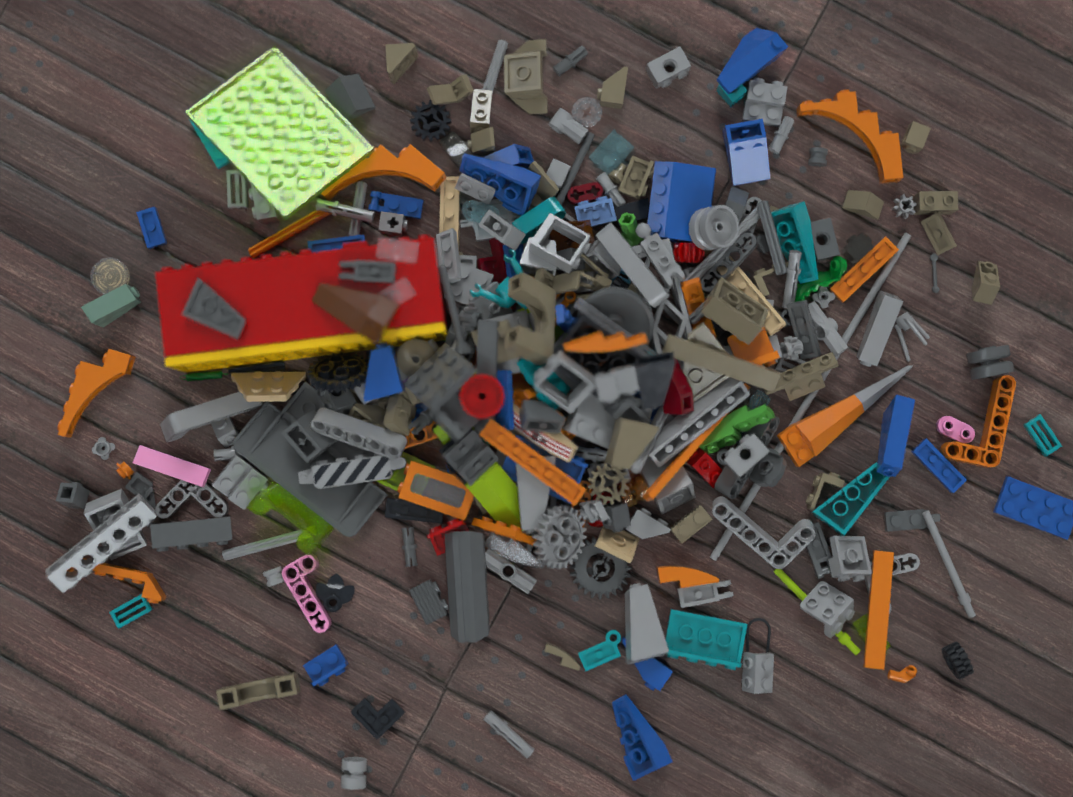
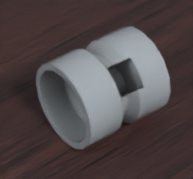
(353, 773)

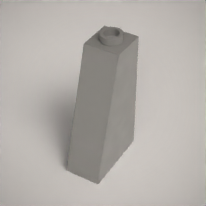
(879, 328)
(532, 497)
(642, 626)

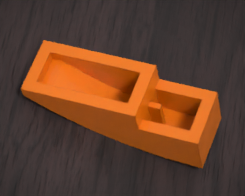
(685, 576)

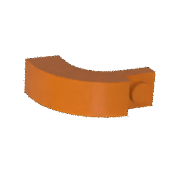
(693, 298)

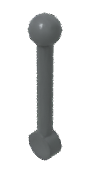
(933, 258)

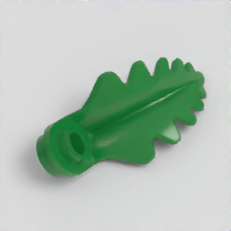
(837, 267)

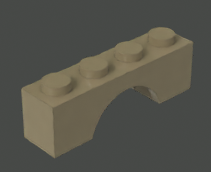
(256, 690)

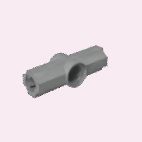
(826, 330)
(519, 578)

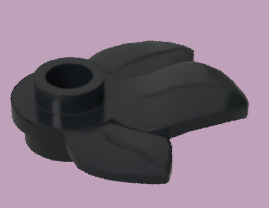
(334, 590)

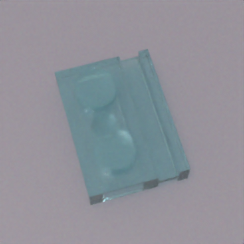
(611, 152)

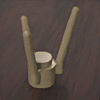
(600, 281)

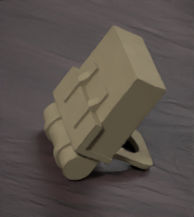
(398, 413)

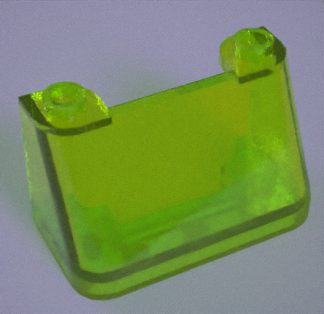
(314, 528)

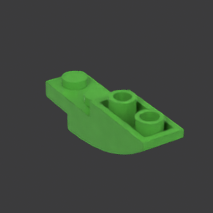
(729, 429)

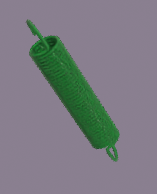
(204, 375)

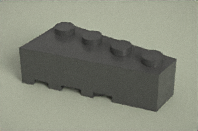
(191, 532)

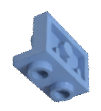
(597, 212)

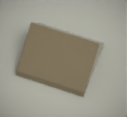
(399, 59)

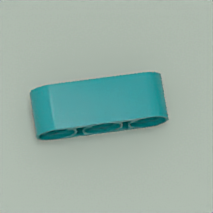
(533, 219)

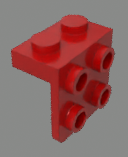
(437, 534)

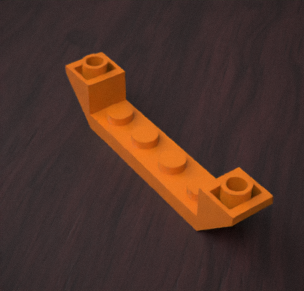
(151, 589)

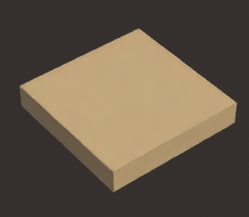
(619, 544)

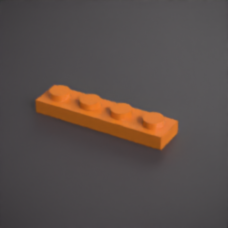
(864, 269)

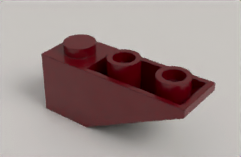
(679, 394)

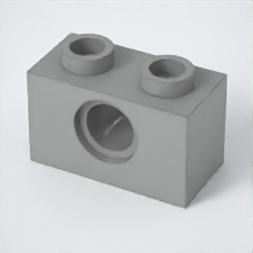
(675, 59)
(502, 229)
(742, 466)

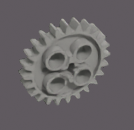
(559, 536)

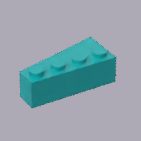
(849, 503)

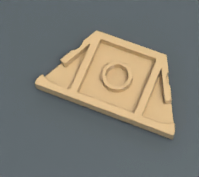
(267, 385)

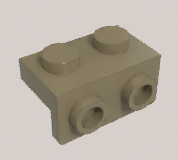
(635, 178)

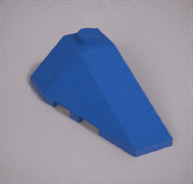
(751, 56)
(513, 184)
(642, 745)

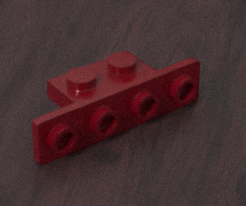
(496, 264)

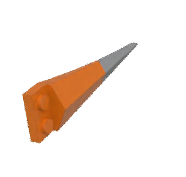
(817, 431)

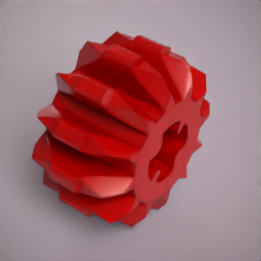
(687, 253)

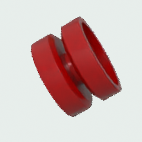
(471, 390)

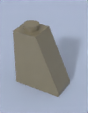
(628, 442)

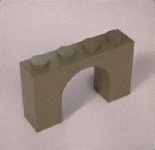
(541, 302)

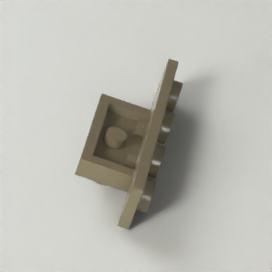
(805, 377)

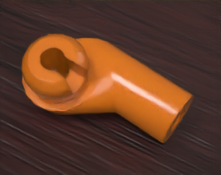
(904, 675)

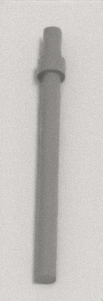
(963, 597)

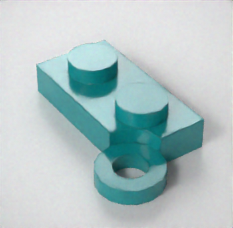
(600, 652)

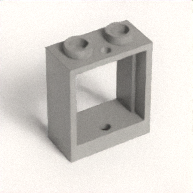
(554, 223)
(578, 395)

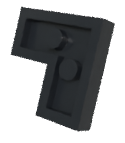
(377, 721)

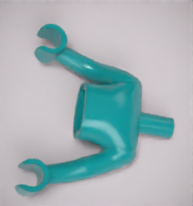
(502, 290)

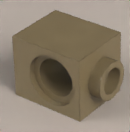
(915, 137)

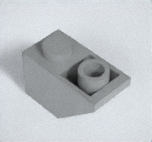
(645, 527)

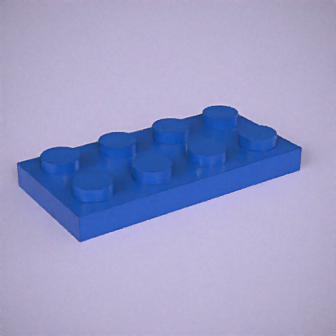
(1035, 507)

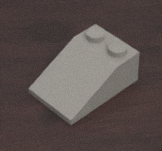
(102, 509)

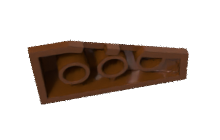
(361, 311)

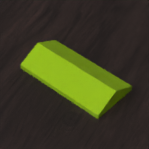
(498, 495)

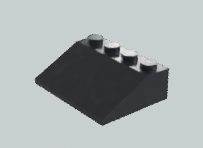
(592, 361)

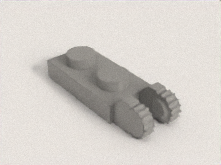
(702, 594)

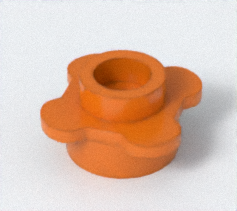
(124, 470)

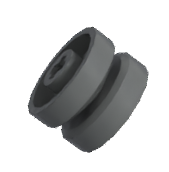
(990, 362)

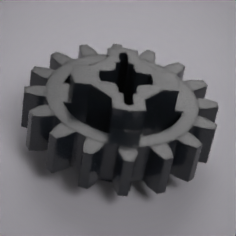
(438, 125)

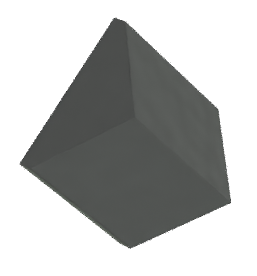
(350, 96)

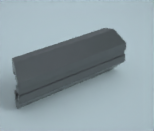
(467, 585)

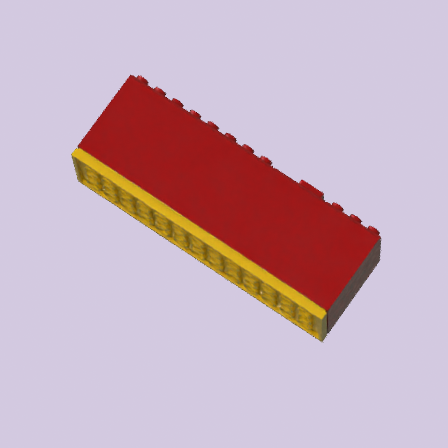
(279, 308)

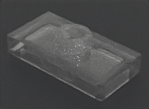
(397, 250)
(399, 291)

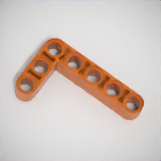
(989, 429)

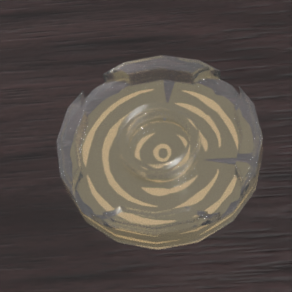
(109, 275)

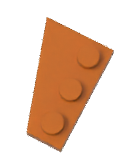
(501, 529)

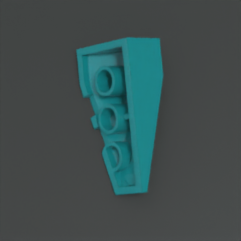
(795, 233)

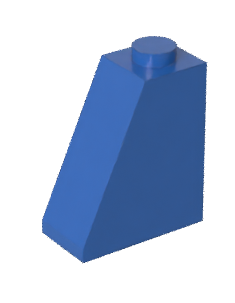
(513, 155)
(383, 374)

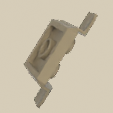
(525, 77)

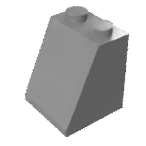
(675, 492)

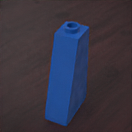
(894, 435)

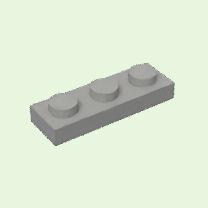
(449, 254)

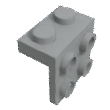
(829, 607)

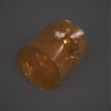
(639, 487)

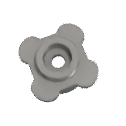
(818, 297)
(97, 449)

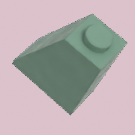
(111, 305)

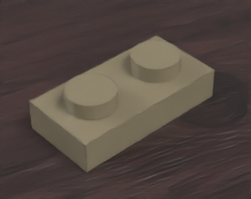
(938, 233)

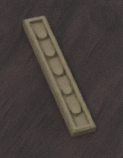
(722, 363)

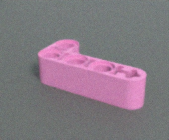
(310, 595)

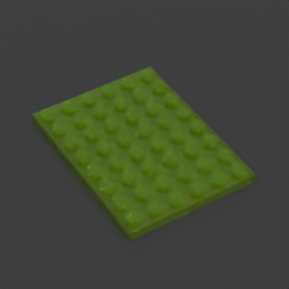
(280, 132)

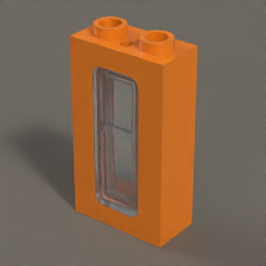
(435, 490)

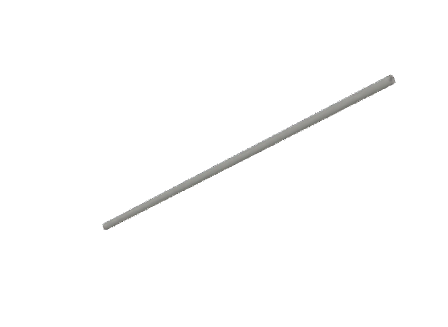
(809, 398)

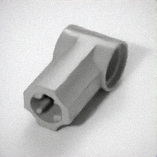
(564, 123)

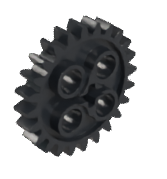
(338, 372)

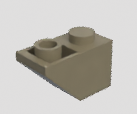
(985, 283)

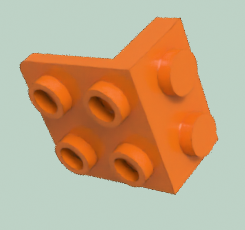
(757, 352)

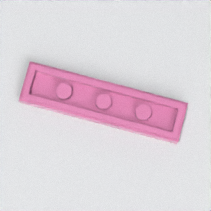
(171, 466)

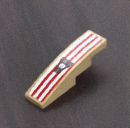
(554, 443)

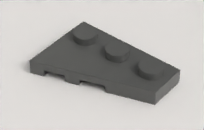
(213, 311)

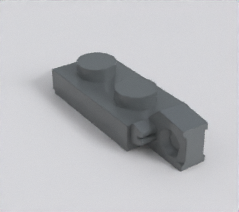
(907, 520)

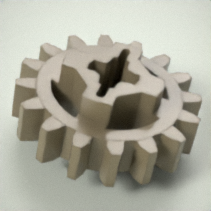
(597, 490)

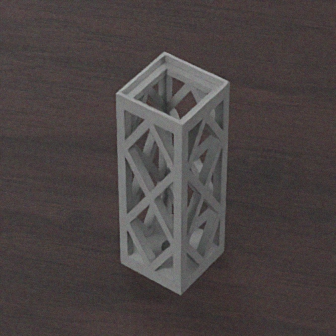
(678, 314)

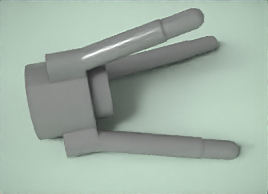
(906, 322)

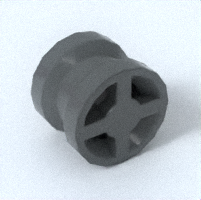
(818, 157)

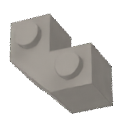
(617, 381)

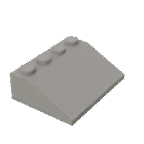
(595, 423)

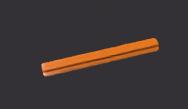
(287, 232)

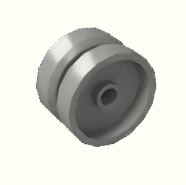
(714, 227)

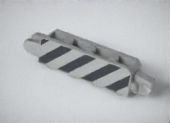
(351, 472)

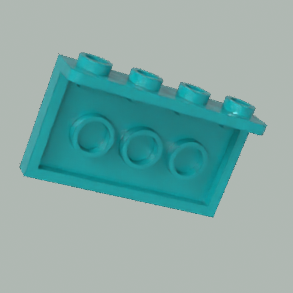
(705, 639)

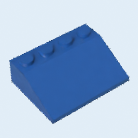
(676, 196)

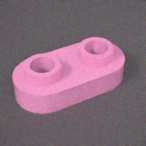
(956, 430)

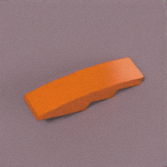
(597, 343)

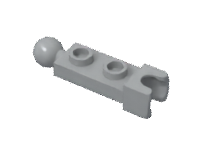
(659, 255)

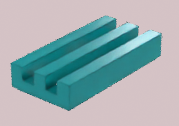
(1042, 448)
(116, 618)

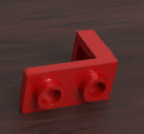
(705, 466)

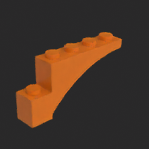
(89, 383)

